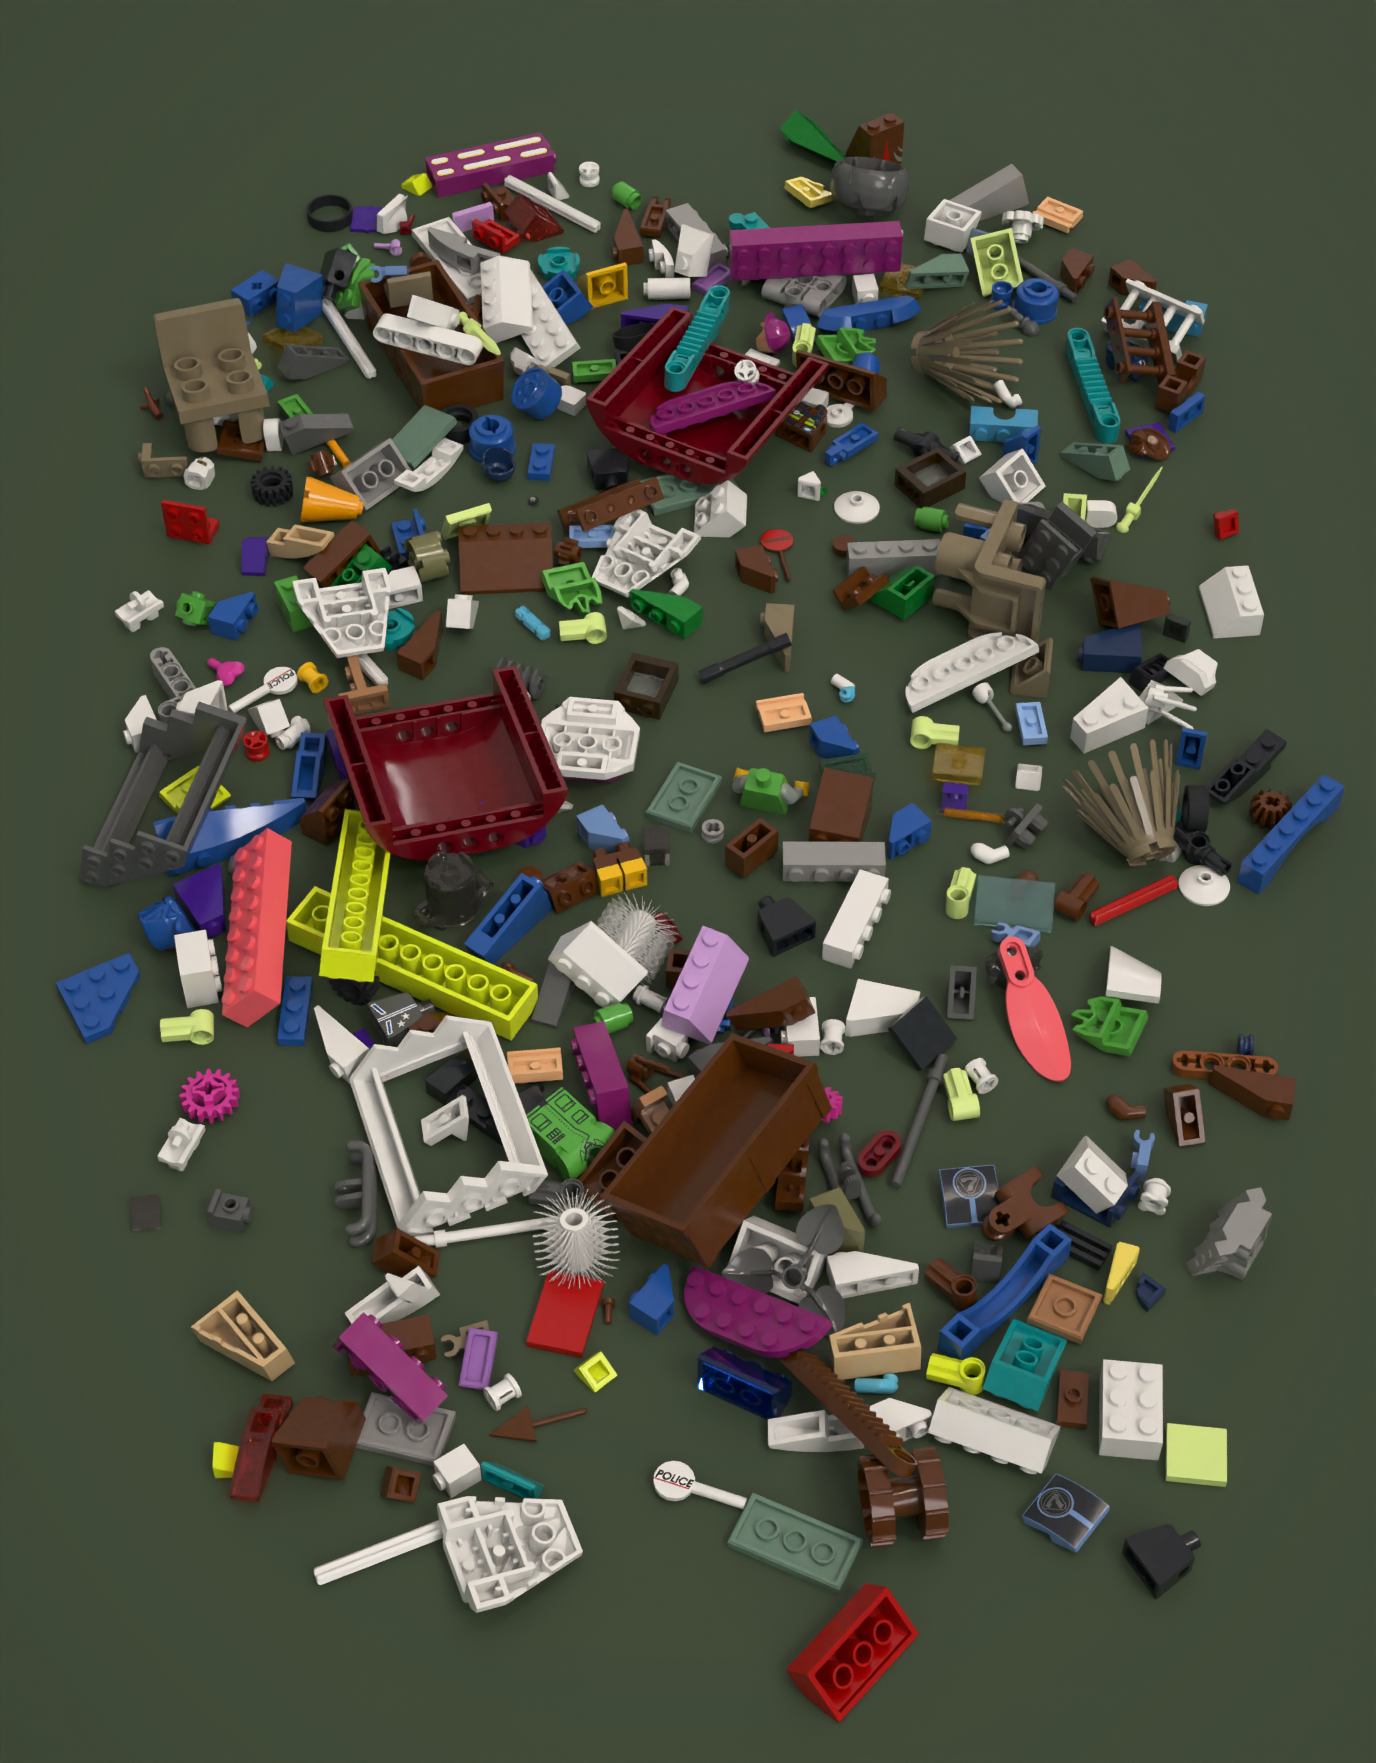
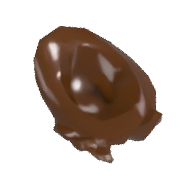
(1149, 443)

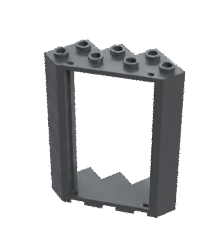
(116, 860)

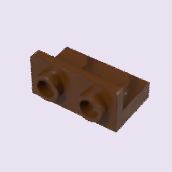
(499, 198)
(859, 588)
(571, 886)

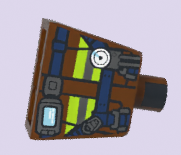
(804, 426)

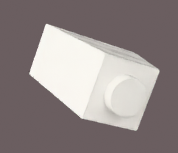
(877, 1007)

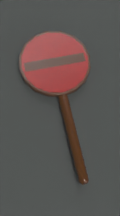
(778, 541)

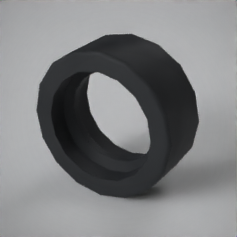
(461, 413)
(1195, 808)

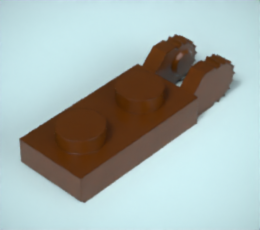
(655, 218)

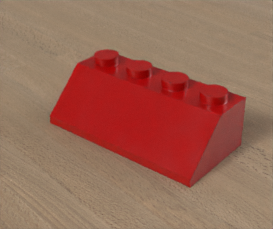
(853, 1651)

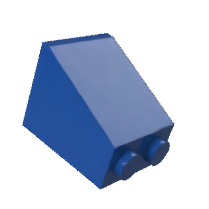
(298, 297)

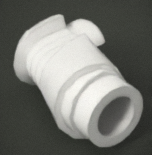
(292, 735)

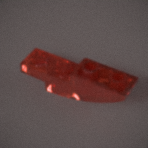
(256, 1452)

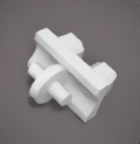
(138, 609)
(180, 1144)

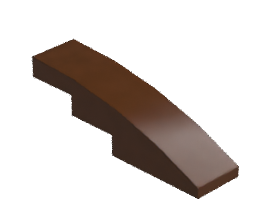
(792, 1181)

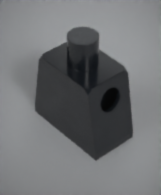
(336, 271)
(607, 467)
(784, 924)
(1161, 1556)

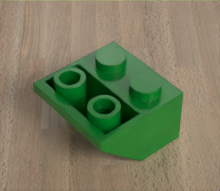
(905, 591)

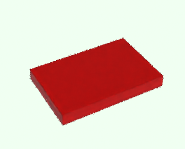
(565, 1314)

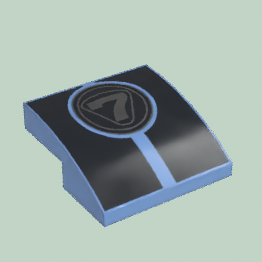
(968, 1194)
(1066, 1512)

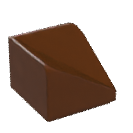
(400, 1484)

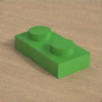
(592, 370)
(293, 406)

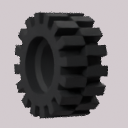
(272, 495)
(356, 991)

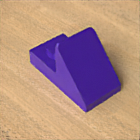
(254, 556)
(954, 796)

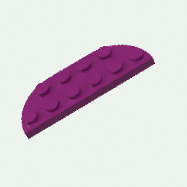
(707, 404)
(749, 1316)

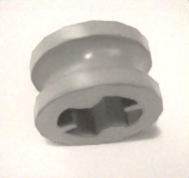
(713, 836)

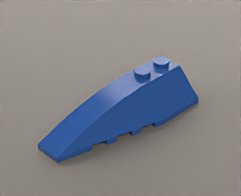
(234, 828)

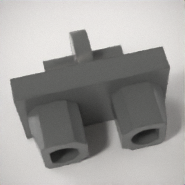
(1016, 819)

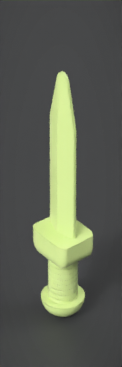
(473, 328)
(1134, 510)

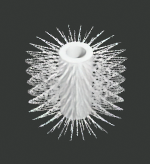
(635, 932)
(575, 1239)

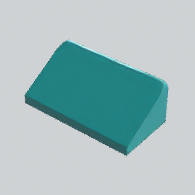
(510, 1480)

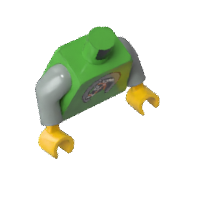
(767, 790)

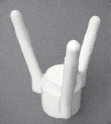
(1157, 698)

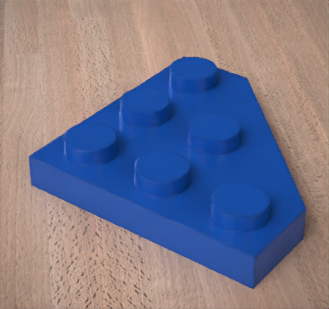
(99, 995)

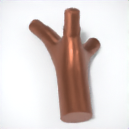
(152, 405)

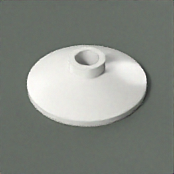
(856, 507)
(1203, 886)

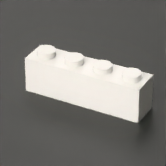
(855, 919)

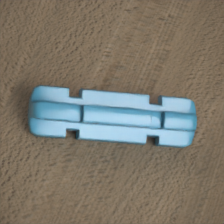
(533, 623)

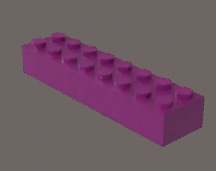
(815, 250)

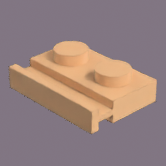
(1059, 214)
(783, 712)
(535, 1065)

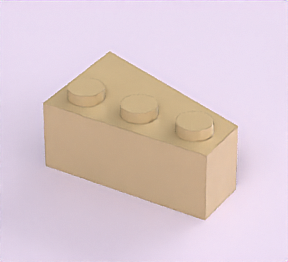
(243, 1337)
(877, 1347)

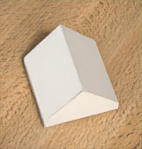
(809, 486)

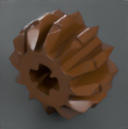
(1269, 808)

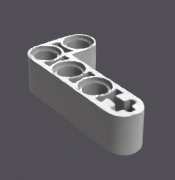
(171, 678)

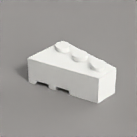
(1109, 717)

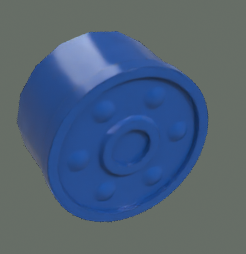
(1037, 300)
(536, 393)
(490, 432)

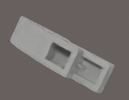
(457, 252)

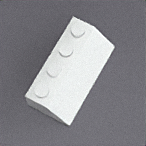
(506, 297)
(993, 1430)

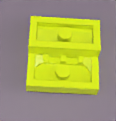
(176, 792)

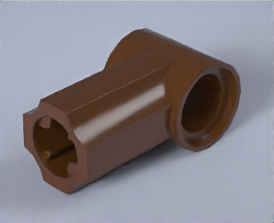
(1075, 900)
(952, 1284)

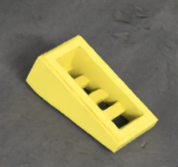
(1122, 1265)

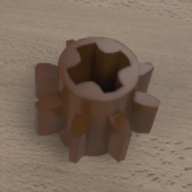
(322, 463)
(568, 551)

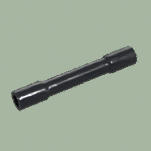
(770, 647)

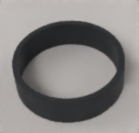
(329, 200)
(629, 336)

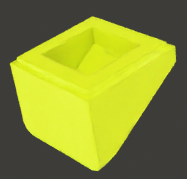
(417, 184)
(595, 1371)
(224, 1459)

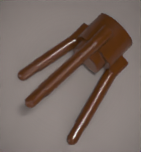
(644, 1068)

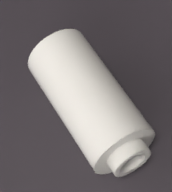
(667, 288)

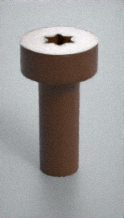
(608, 1303)

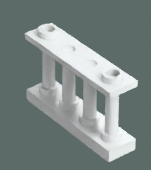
(1139, 289)

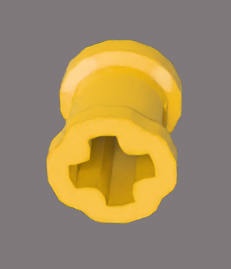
(309, 674)

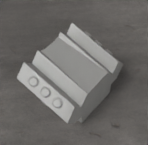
(1233, 1237)

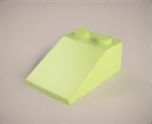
(996, 259)

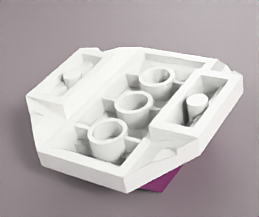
(592, 739)

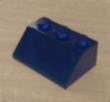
(743, 1383)

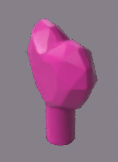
(226, 671)

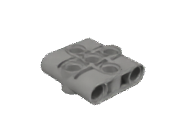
(813, 292)

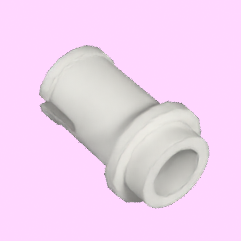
(650, 999)

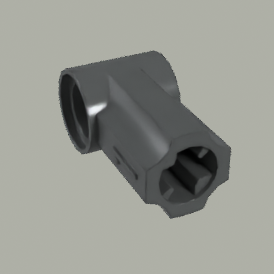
(550, 1188)

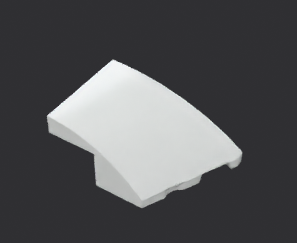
(1132, 978)

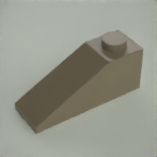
(777, 621)

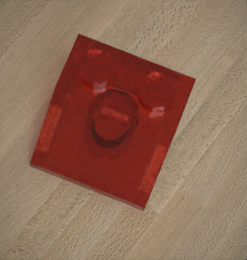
(532, 219)

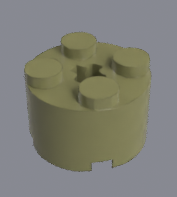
(427, 556)

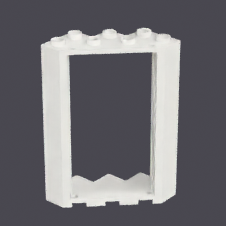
(422, 1212)

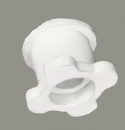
(1155, 1196)

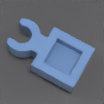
(1028, 936)

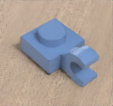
(389, 271)
(1141, 1159)

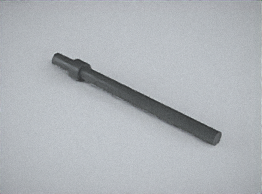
(1062, 288)
(933, 1080)

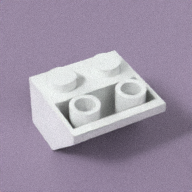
(721, 511)

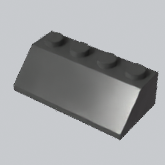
(1032, 515)

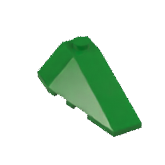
(808, 134)

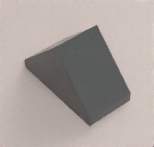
(961, 992)
(987, 1262)

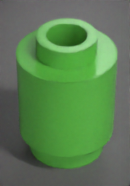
(626, 195)
(931, 519)
(615, 1017)

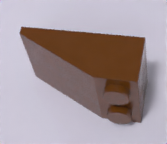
(610, 1162)

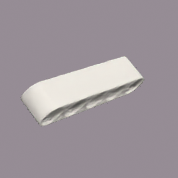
(428, 339)

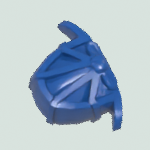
(164, 921)

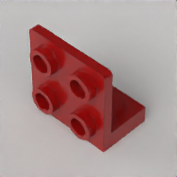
(188, 522)

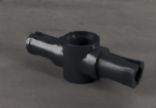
(922, 443)
(1199, 850)

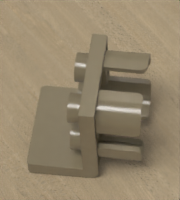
(211, 371)
(1001, 593)

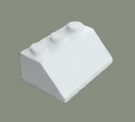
(1232, 603)
(597, 964)
(783, 1250)

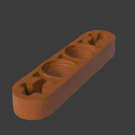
(1220, 1059)

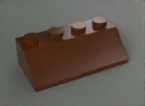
(849, 382)

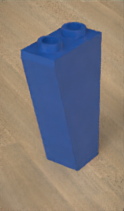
(509, 919)

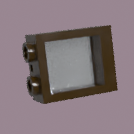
(930, 478)
(646, 685)

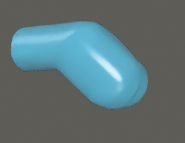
(886, 1385)

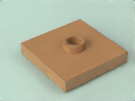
(1064, 1309)

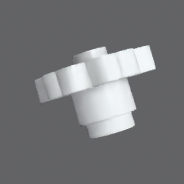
(1022, 224)

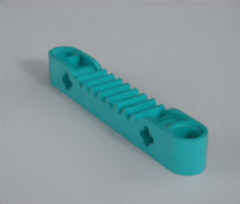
(697, 339)
(1092, 387)

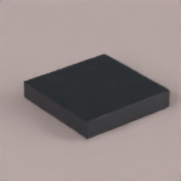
(922, 1033)

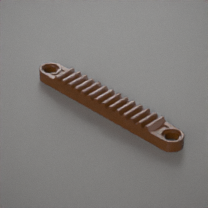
(851, 1411)

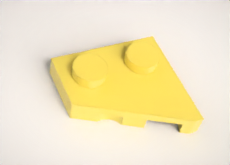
(808, 192)

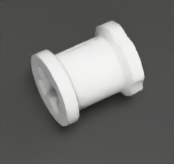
(832, 1040)
(981, 1076)
(502, 1392)

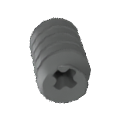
(533, 682)

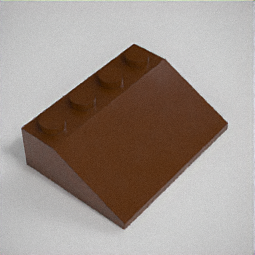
(504, 557)

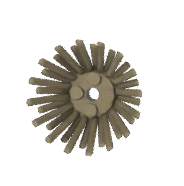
(941, 351)
(1151, 826)

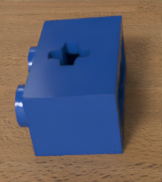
(256, 292)

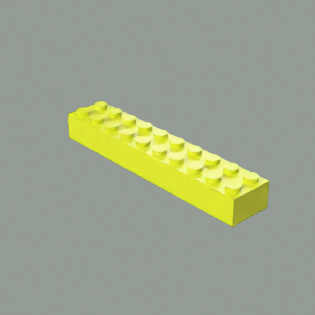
(355, 904)
(430, 969)

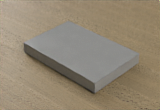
(397, 1435)

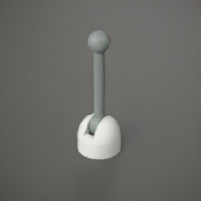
(984, 694)

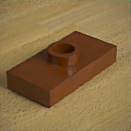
(1072, 1399)

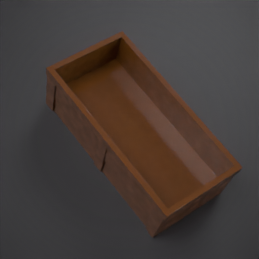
(430, 378)
(719, 1149)

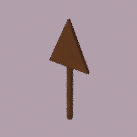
(522, 1427)

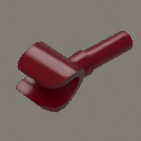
(405, 226)

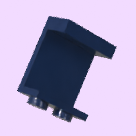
(1107, 1217)

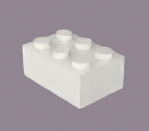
(1131, 1409)

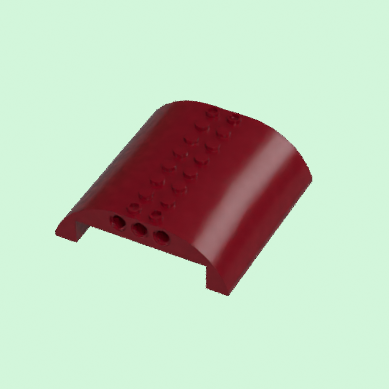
(702, 451)
(432, 764)

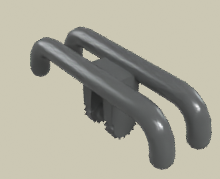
(848, 1177)
(360, 1193)

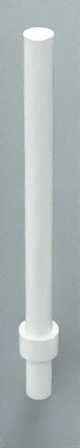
(441, 1238)

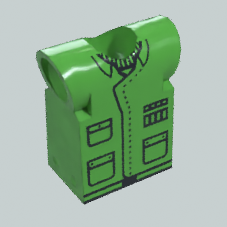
(567, 1133)

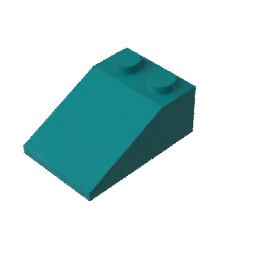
(1024, 1365)

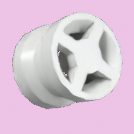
(589, 174)
(742, 370)

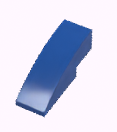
(309, 766)

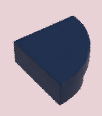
(1148, 1292)

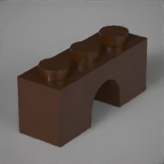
(1175, 390)

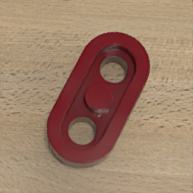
(876, 1155)

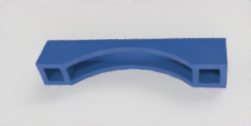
(1267, 857)
(976, 1324)

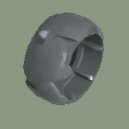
(869, 184)

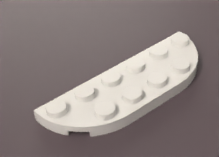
(965, 666)

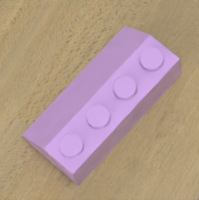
(705, 986)

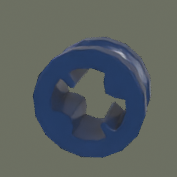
(1245, 1045)

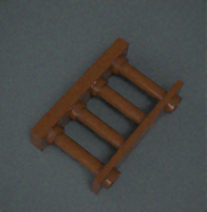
(1154, 333)
(610, 504)

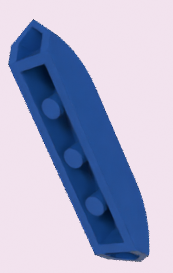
(869, 314)

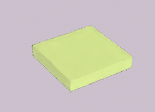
(470, 517)
(1196, 1455)

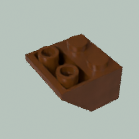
(326, 814)

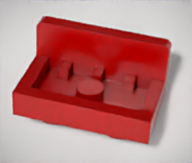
(494, 235)

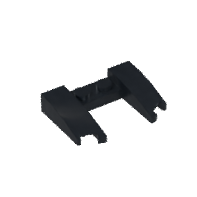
(453, 1081)

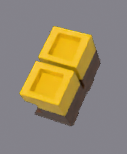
(619, 869)

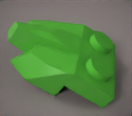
(350, 296)
(845, 344)
(572, 587)
(1110, 1025)

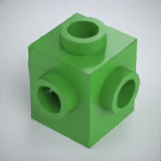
(194, 608)

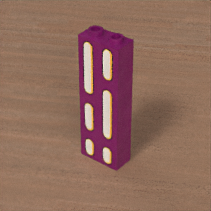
(489, 164)

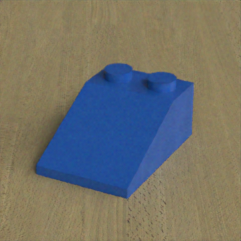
(567, 297)

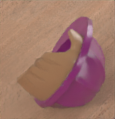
(774, 335)

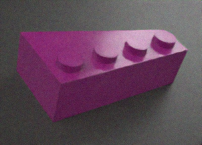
(602, 1074)
(391, 1367)

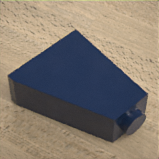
(1112, 650)

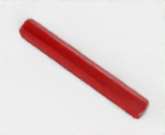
(1133, 900)

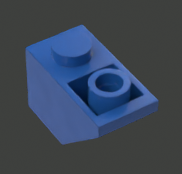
(232, 615)
(832, 739)
(908, 829)
(654, 1303)

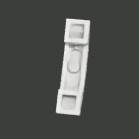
(433, 469)

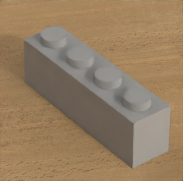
(686, 215)
(892, 556)
(831, 860)

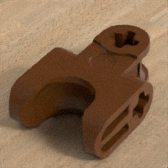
(1019, 1210)

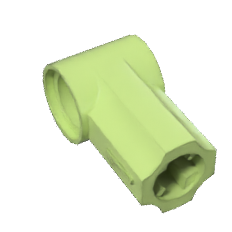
(803, 340)
(590, 628)
(926, 732)
(960, 893)
(196, 1027)
(961, 1100)

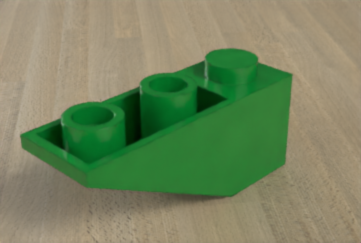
(364, 560)
(670, 611)

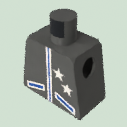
(395, 1015)

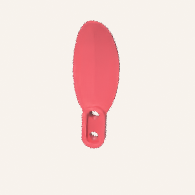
(1033, 1015)

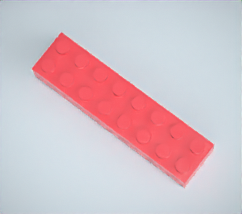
(257, 928)

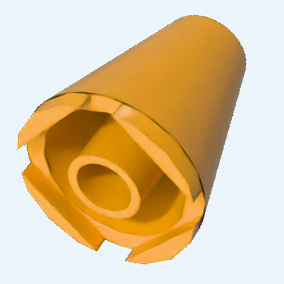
(328, 503)

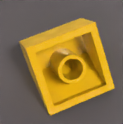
(605, 285)

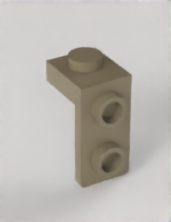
(161, 466)

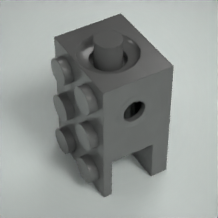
(1056, 545)

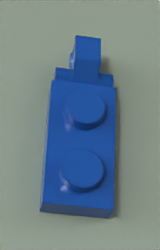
(850, 443)

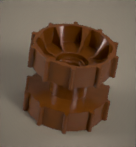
(892, 1498)

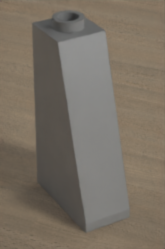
(996, 194)

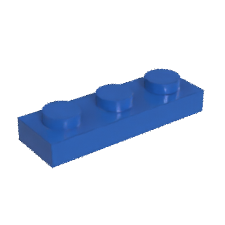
(295, 1011)

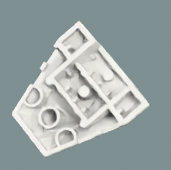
(640, 553)
(349, 615)
(504, 1546)

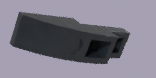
(1247, 769)

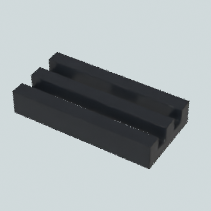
(1086, 1242)

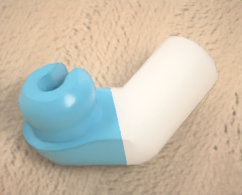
(847, 688)

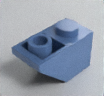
(600, 829)

